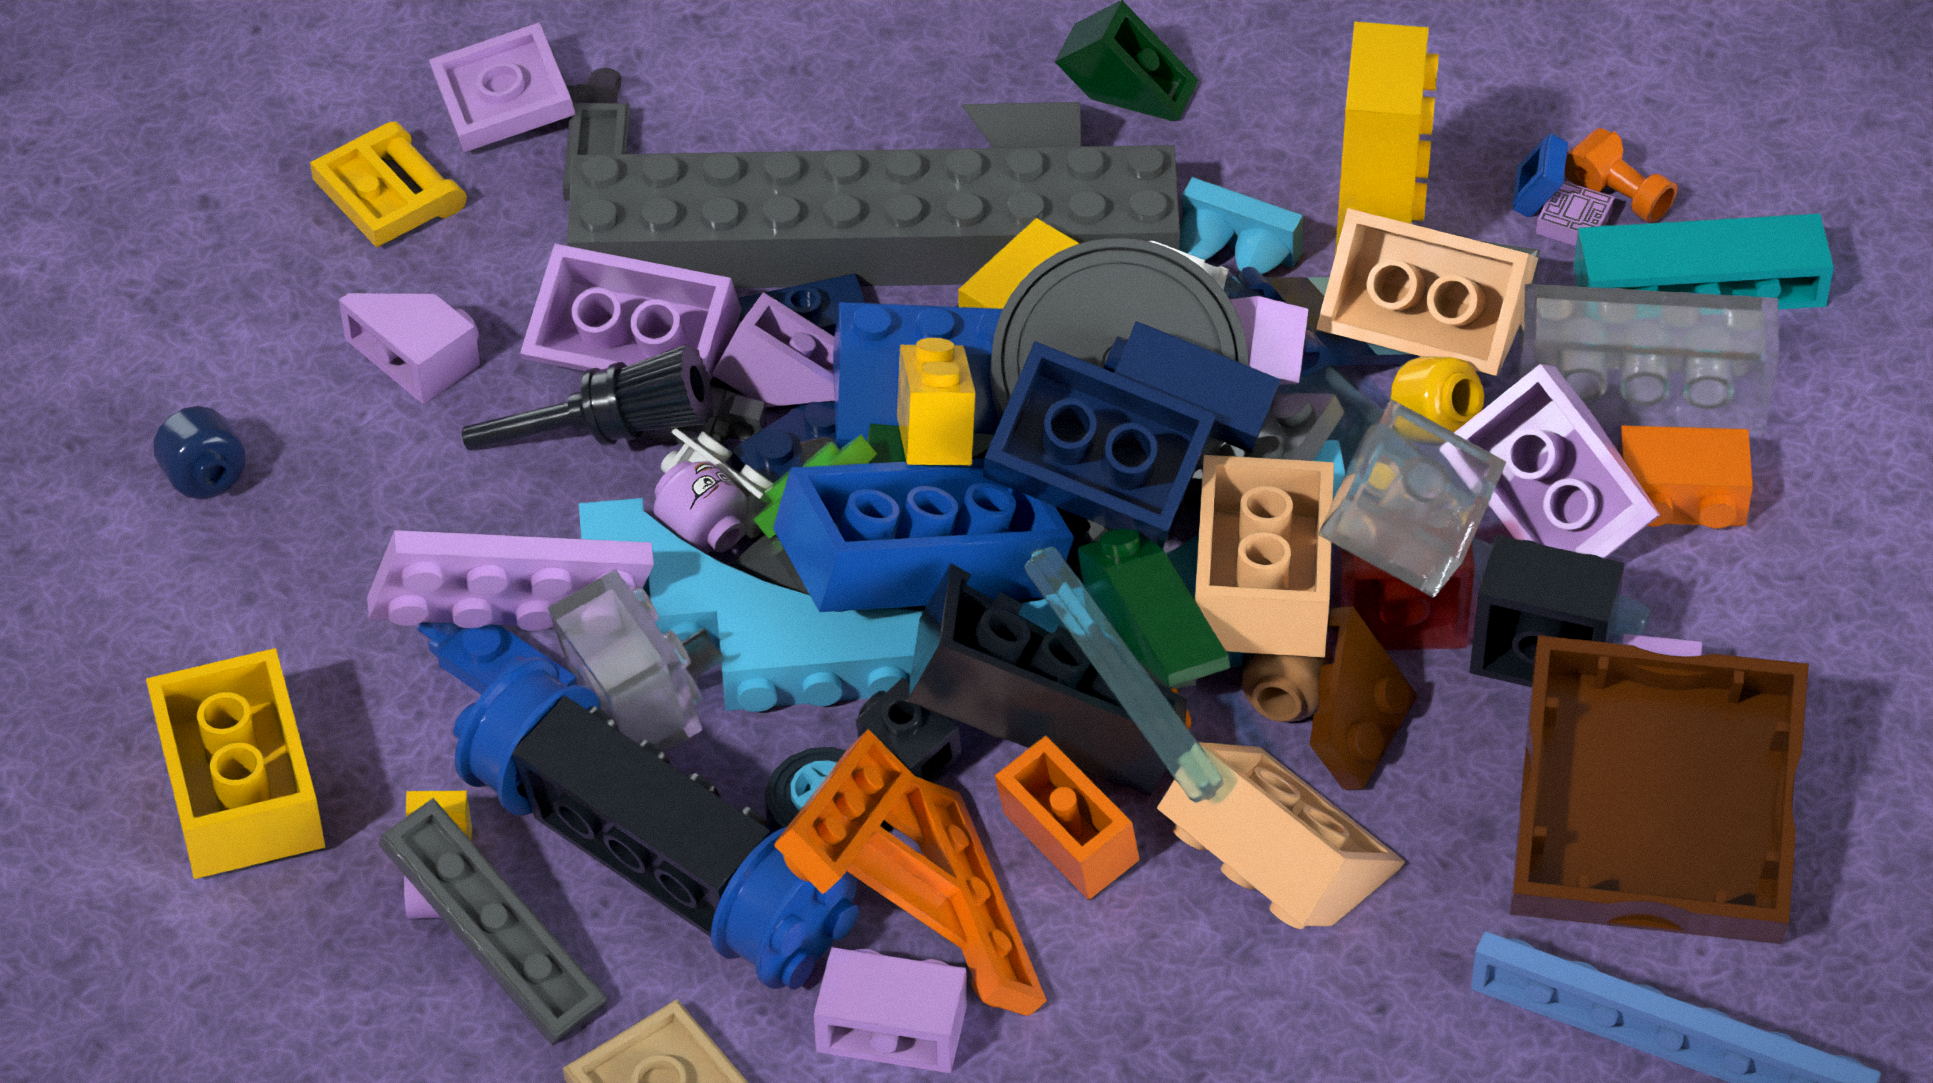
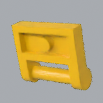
(372, 191)

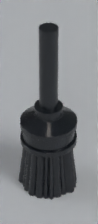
(616, 403)

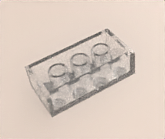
(1656, 354)

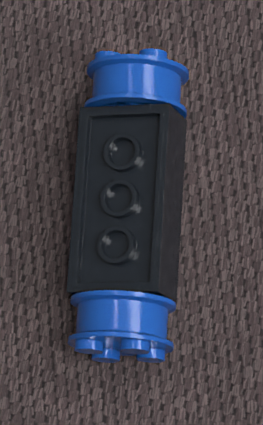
(646, 821)

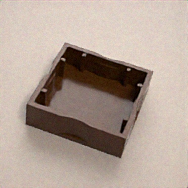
(1659, 790)

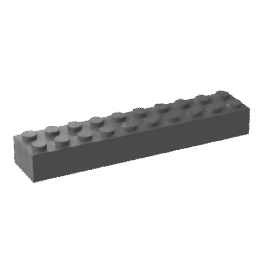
(863, 212)

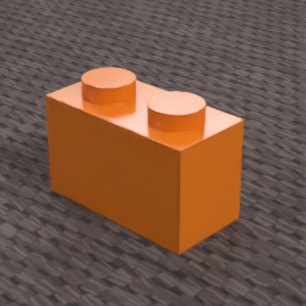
(1691, 472)
(1067, 817)

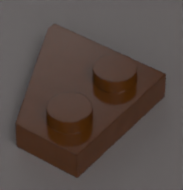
(1359, 702)

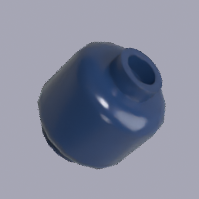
(199, 452)

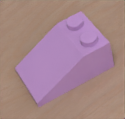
(1561, 469)

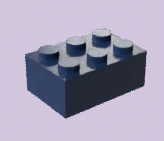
(1098, 444)

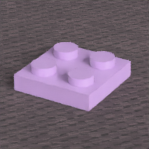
(502, 87)

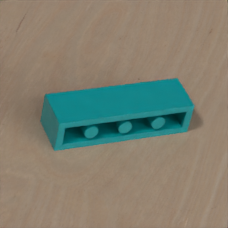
(1727, 256)

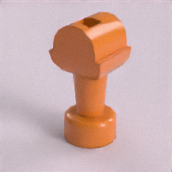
(1599, 164)

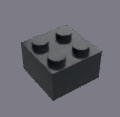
(1539, 593)

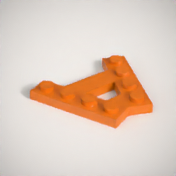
(944, 888)

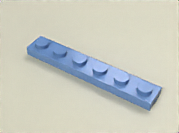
(1650, 1020)

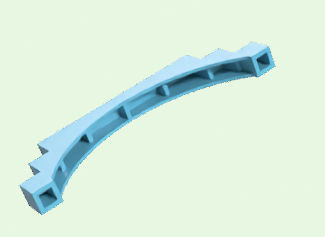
(776, 639)

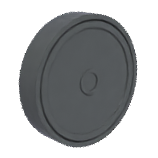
(1098, 293)

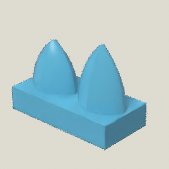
(1257, 230)

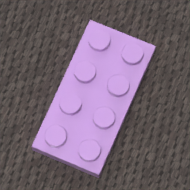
(493, 577)

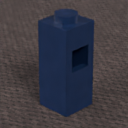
(1200, 377)

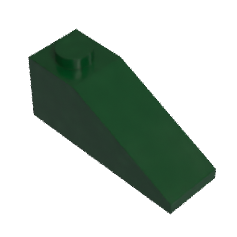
(1151, 607)

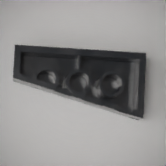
(1024, 683)

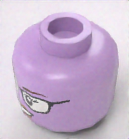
(701, 506)

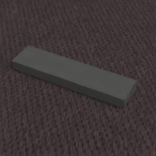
(492, 921)

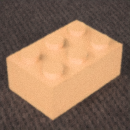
(1262, 556)

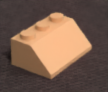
(1425, 291)
(1281, 838)

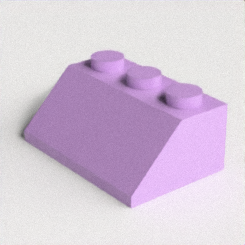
(626, 310)

